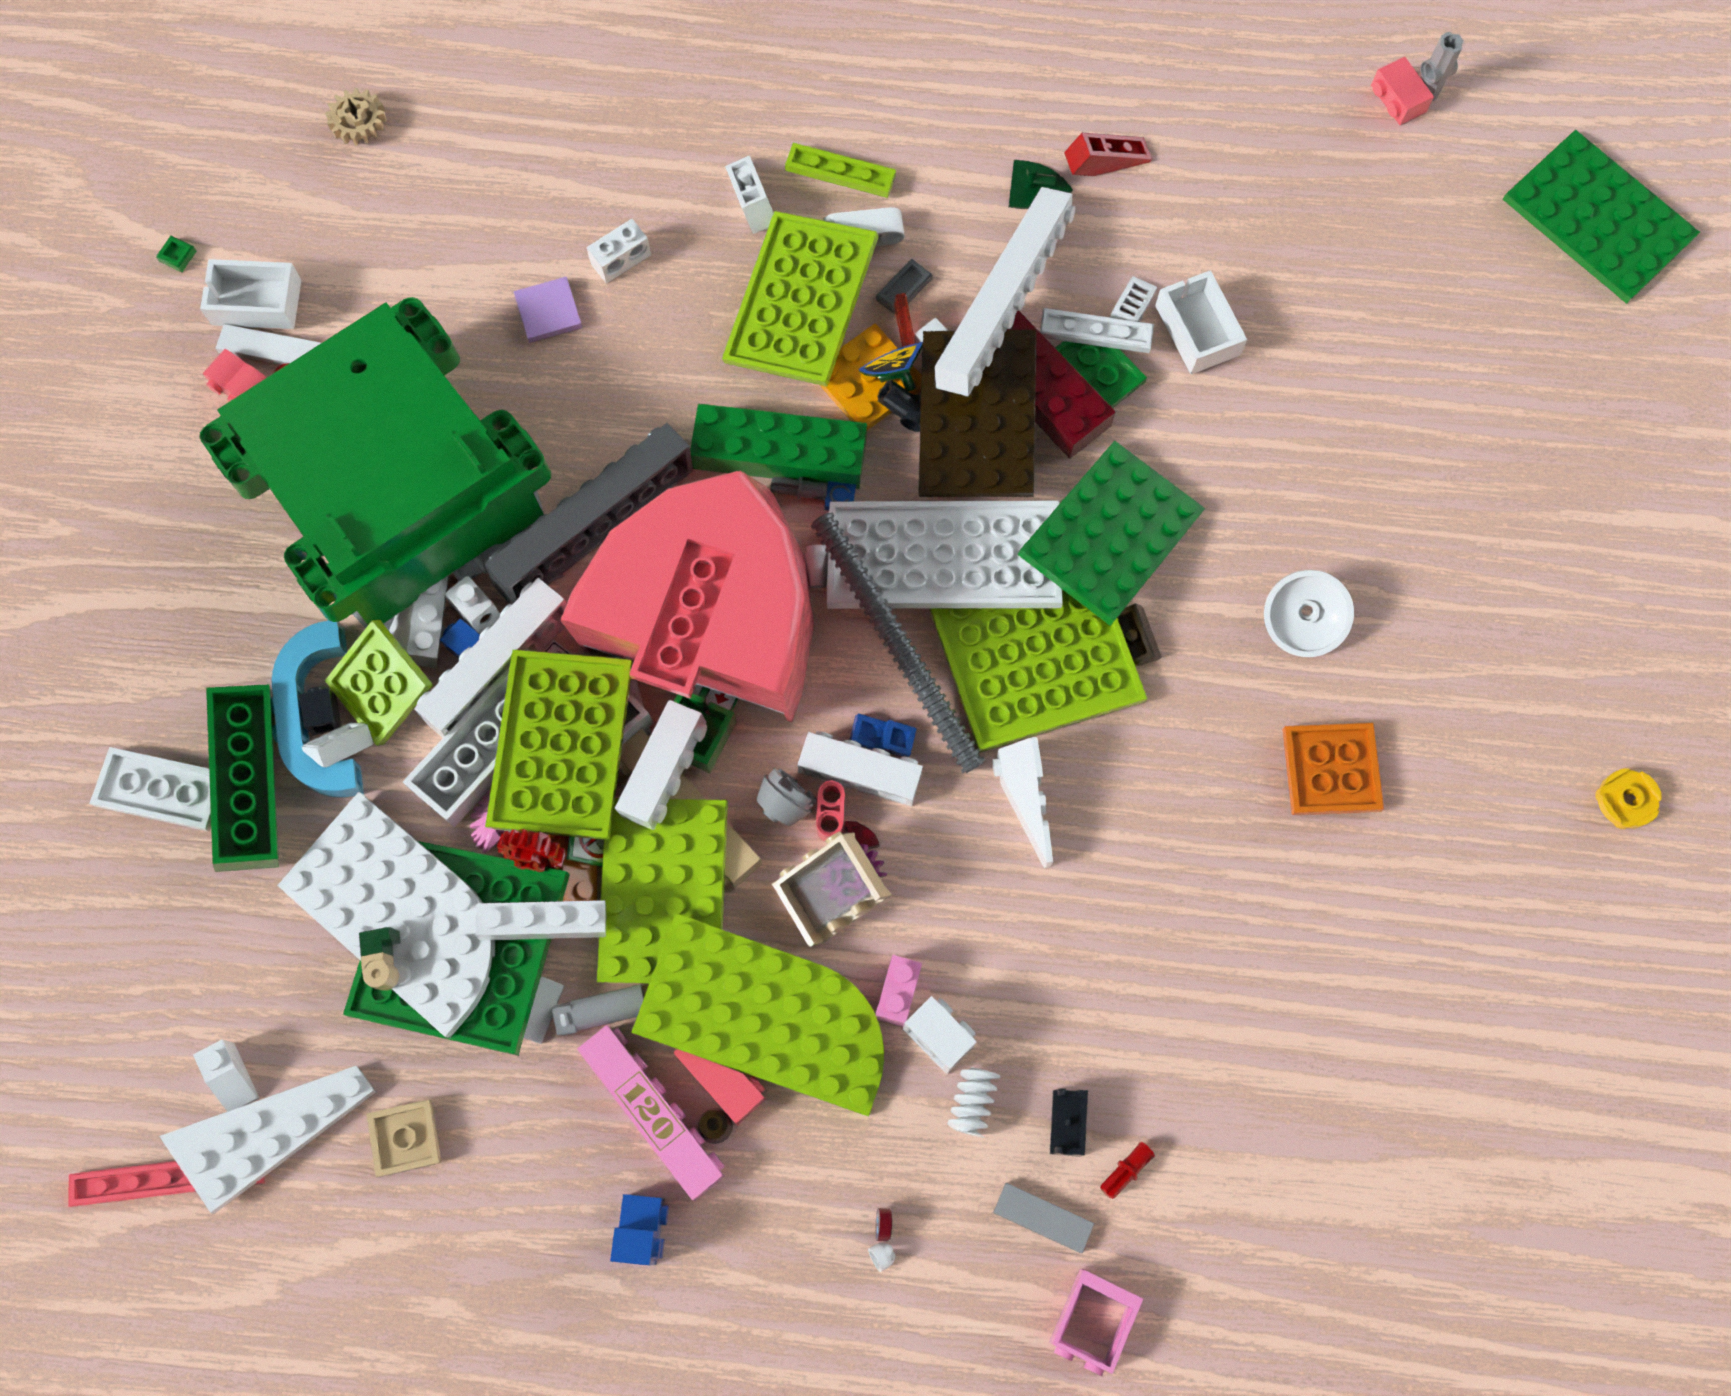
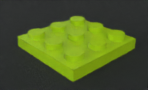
(378, 682)

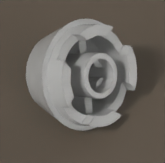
(784, 798)

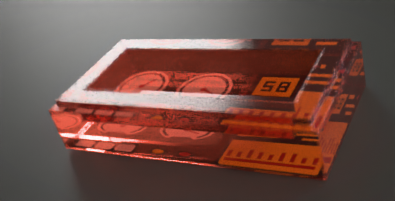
(903, 320)

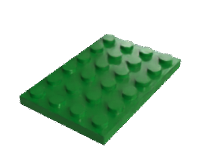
(1601, 216)
(1111, 532)

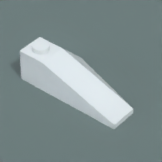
(1020, 776)

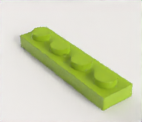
(840, 170)

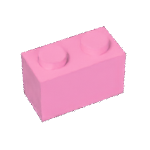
(898, 990)

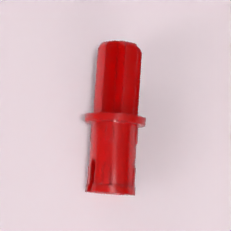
(1127, 1170)

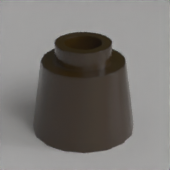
(715, 1126)

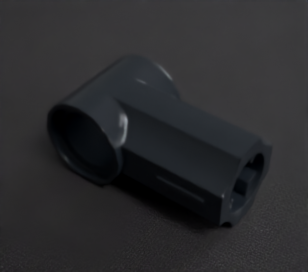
(902, 404)

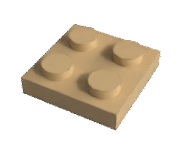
(403, 1138)

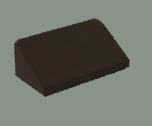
(1138, 635)

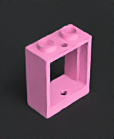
(1111, 1291)

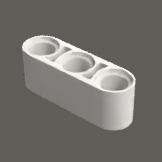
(884, 221)

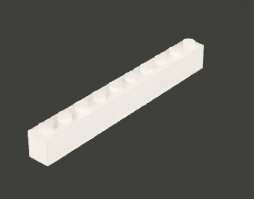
(1004, 292)

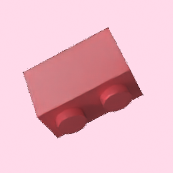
(1402, 90)

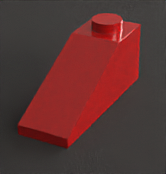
(1104, 153)

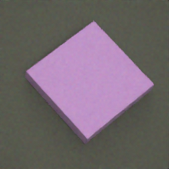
(547, 309)

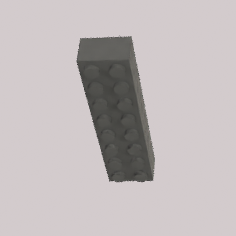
(591, 513)

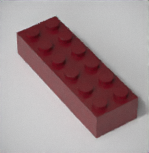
(1064, 401)

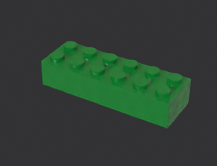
(778, 445)
(242, 778)

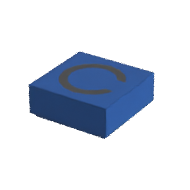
(839, 493)

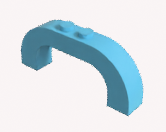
(289, 673)

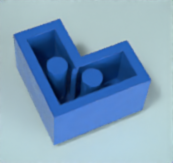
(639, 1230)

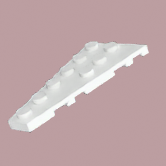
(247, 1143)

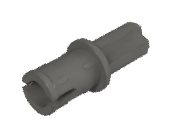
(799, 488)

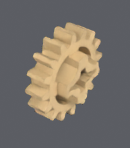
(343, 121)

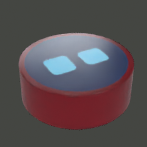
(883, 1224)

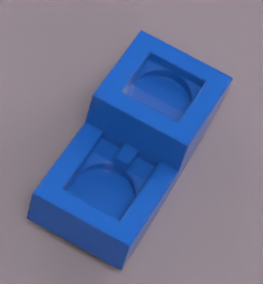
(888, 735)

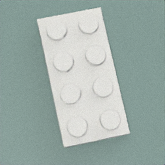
(154, 789)

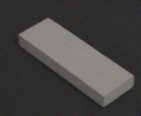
(1043, 1218)

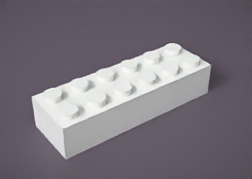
(528, 624)
(464, 761)

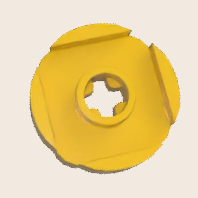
(1616, 810)

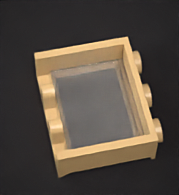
(830, 888)

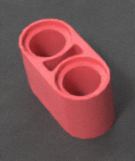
(830, 811)

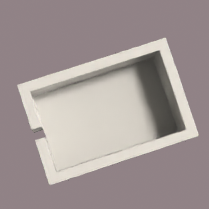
(251, 294)
(1200, 322)

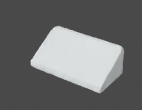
(339, 744)
(541, 1013)

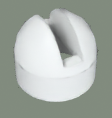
(882, 1256)

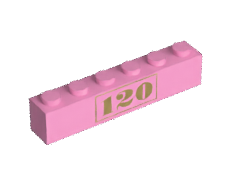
(651, 1113)

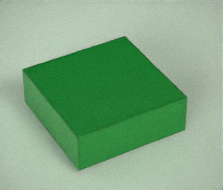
(176, 254)

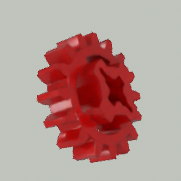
(531, 850)

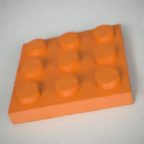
(1332, 769)

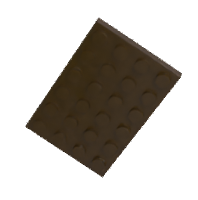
(983, 439)

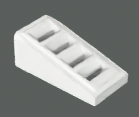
(1151, 289)

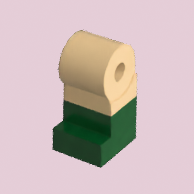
(378, 958)

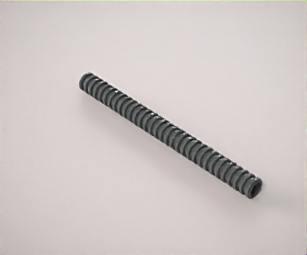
(897, 642)

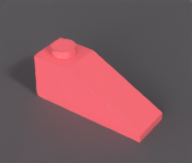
(726, 1086)

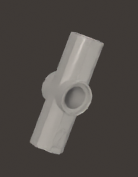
(1442, 62)

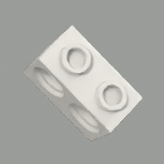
(619, 251)

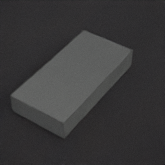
(908, 280)

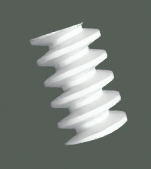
(973, 1101)

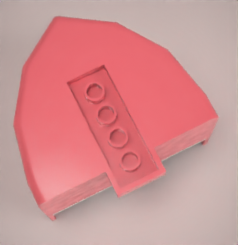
(702, 594)

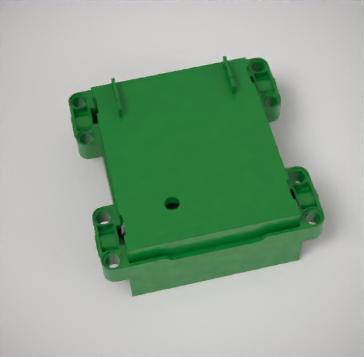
(379, 463)

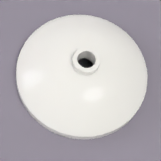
(1312, 633)

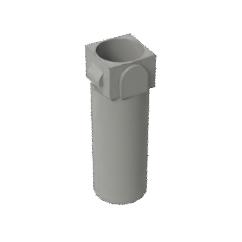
(597, 1010)

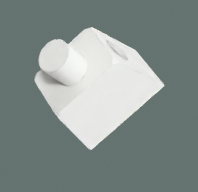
(472, 604)

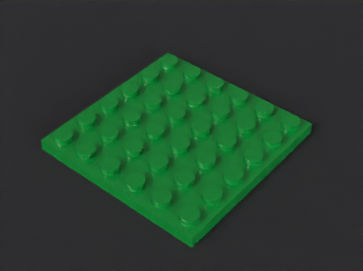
(515, 970)

